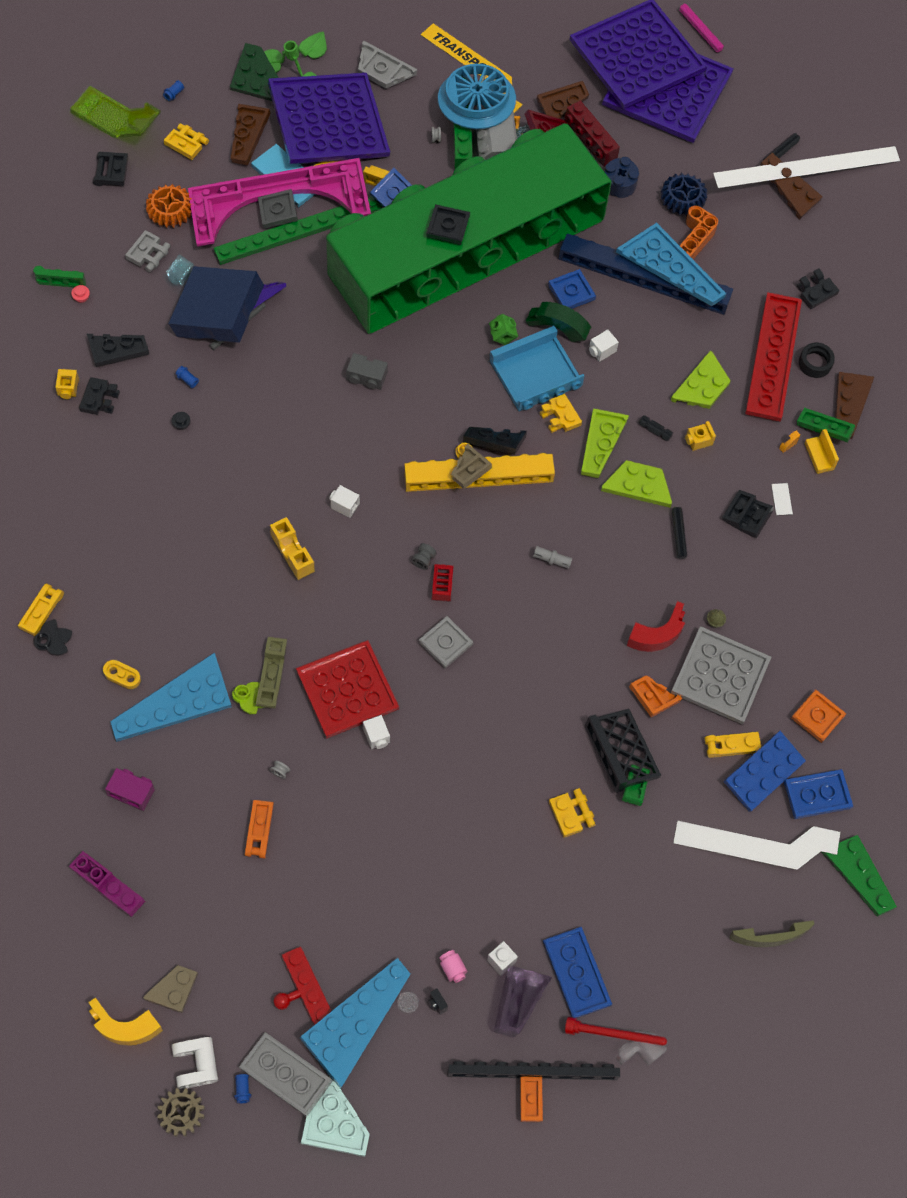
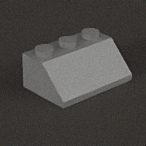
(496, 138)

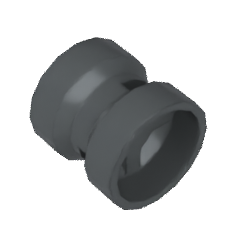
(424, 556)

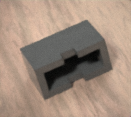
(367, 372)

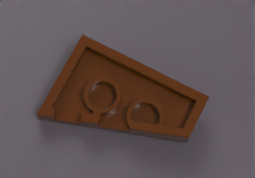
(556, 101)

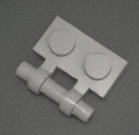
(142, 249)

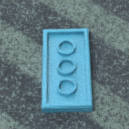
(275, 161)

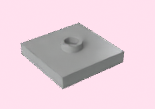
(446, 642)

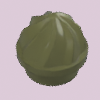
(716, 618)

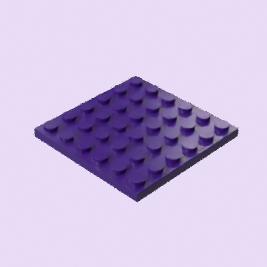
(638, 53)
(682, 107)
(328, 118)

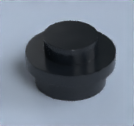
(181, 420)

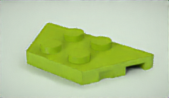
(703, 384)
(639, 483)

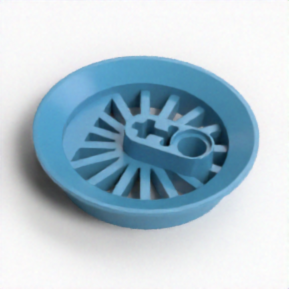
(484, 93)

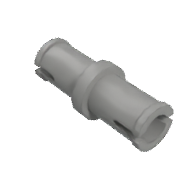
(552, 557)

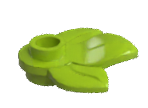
(249, 697)

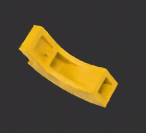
(124, 1033)

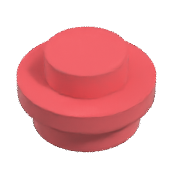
(80, 293)

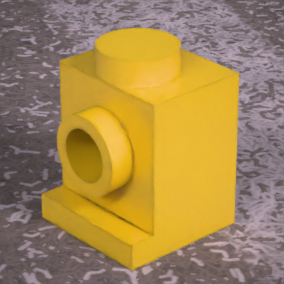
(67, 383)
(700, 436)

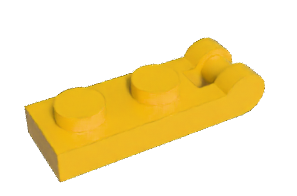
(40, 609)
(732, 744)

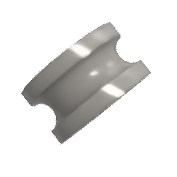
(436, 134)
(280, 769)

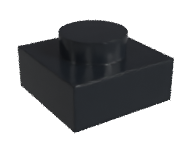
(437, 1001)

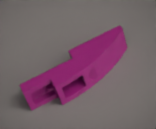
(106, 884)

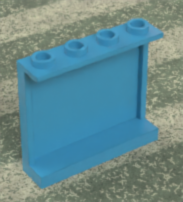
(535, 369)

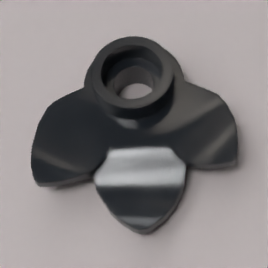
(55, 638)

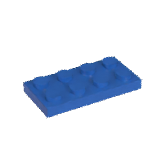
(764, 771)

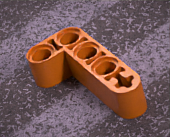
(703, 227)

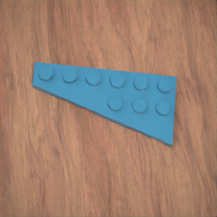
(665, 258)

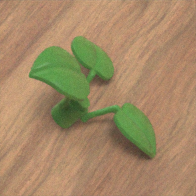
(313, 46)

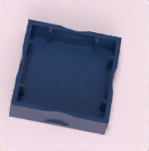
(216, 304)

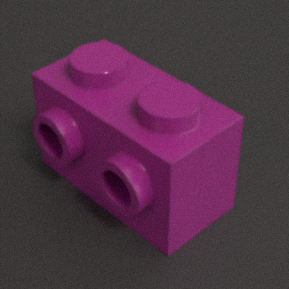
(130, 789)

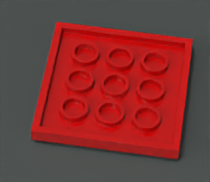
(347, 689)

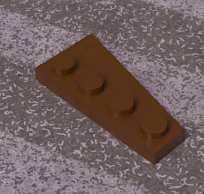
(248, 130)
(796, 191)
(851, 396)

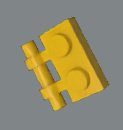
(183, 144)
(566, 815)

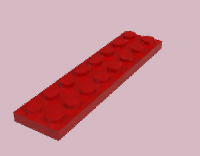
(773, 357)

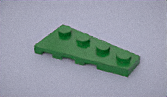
(862, 874)

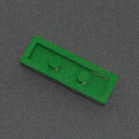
(817, 422)

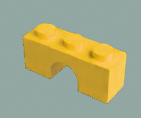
(294, 554)

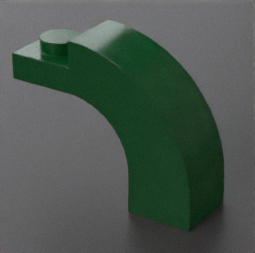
(561, 317)

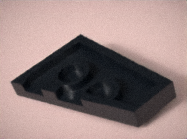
(500, 441)

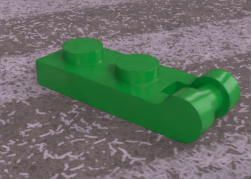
(58, 277)

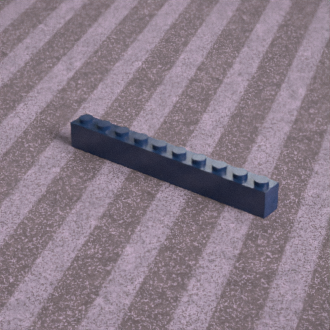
(609, 263)

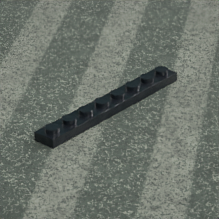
(543, 1070)

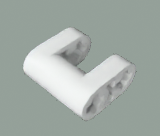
(205, 1062)

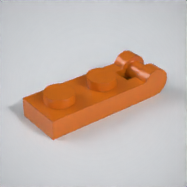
(259, 828)

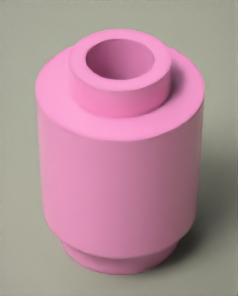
(453, 966)

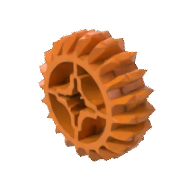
(169, 205)

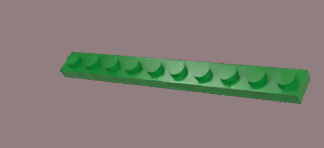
(284, 234)

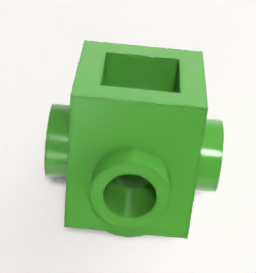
(503, 329)

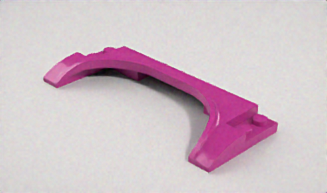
(218, 201)

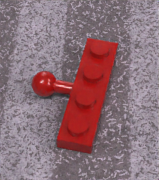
(306, 985)

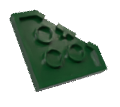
(253, 73)

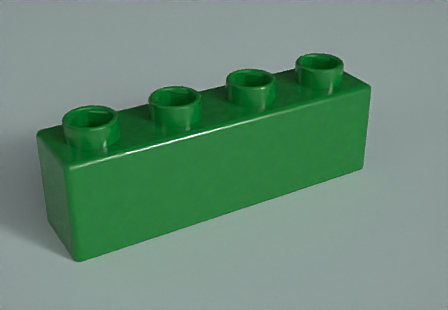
(516, 209)

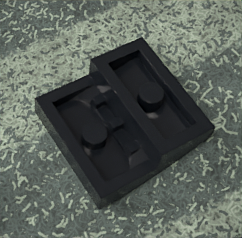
(747, 513)

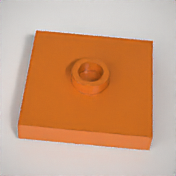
(818, 716)

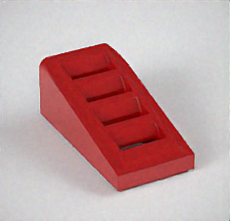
(442, 595)

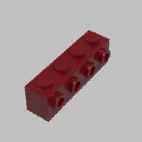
(592, 133)

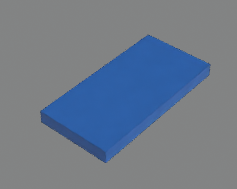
(577, 973)

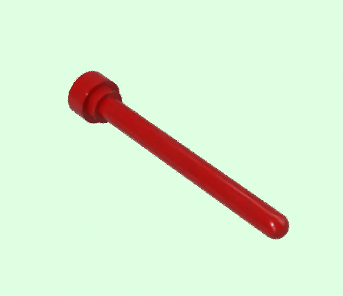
(574, 1026)

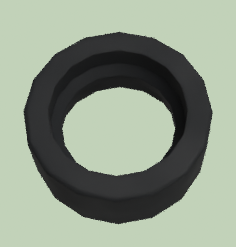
(821, 349)

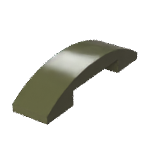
(271, 672)
(748, 938)

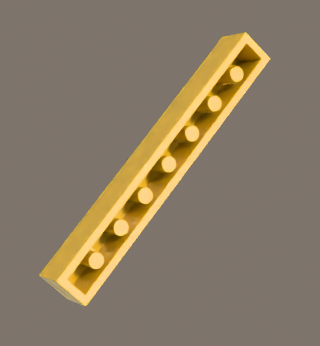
(504, 471)

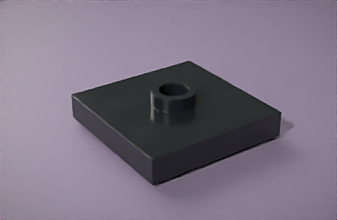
(448, 224)

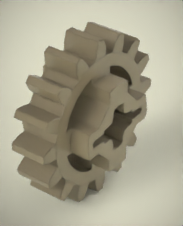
(176, 1104)

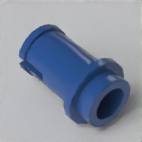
(170, 93)
(186, 376)
(242, 1089)

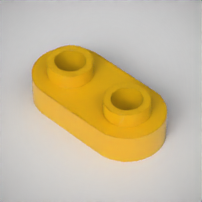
(123, 673)

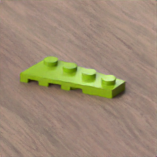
(601, 440)

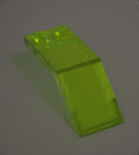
(113, 116)

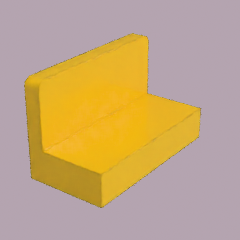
(374, 175)
(822, 452)

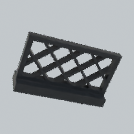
(609, 757)

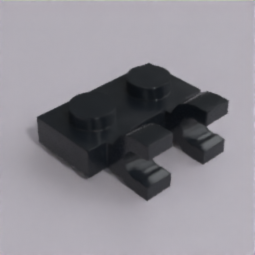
(820, 292)
(93, 398)

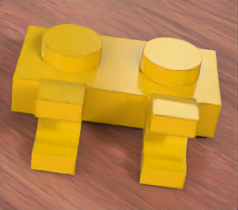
(564, 411)

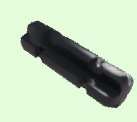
(655, 427)

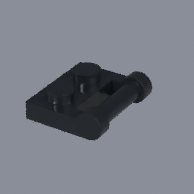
(116, 168)

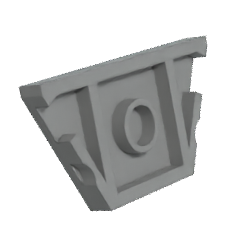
(383, 67)

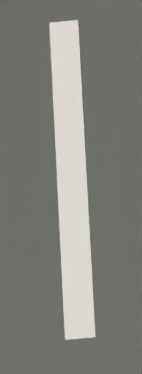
(806, 166)

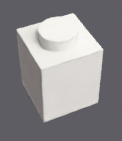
(603, 345)
(344, 501)
(376, 732)
(502, 958)

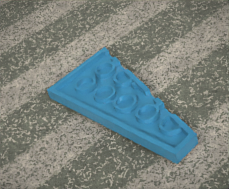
(184, 698)
(347, 1030)

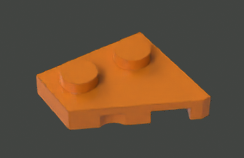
(653, 695)

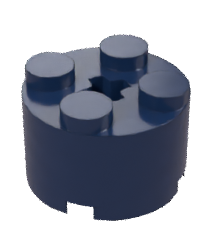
(623, 175)

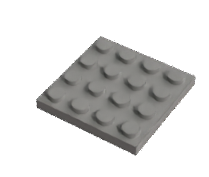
(721, 675)

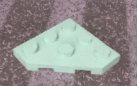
(335, 1125)

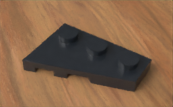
(112, 349)

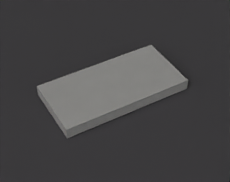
(285, 1074)

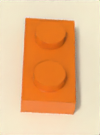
(531, 1099)

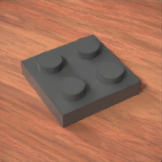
(277, 208)

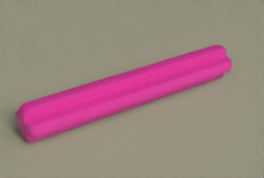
(701, 28)

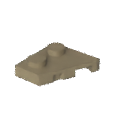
(470, 467)
(173, 989)

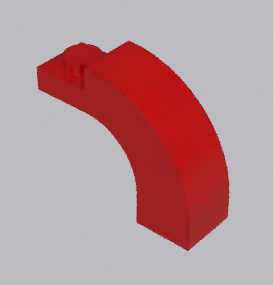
(656, 639)

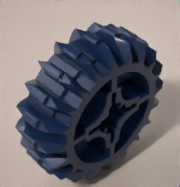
(683, 192)

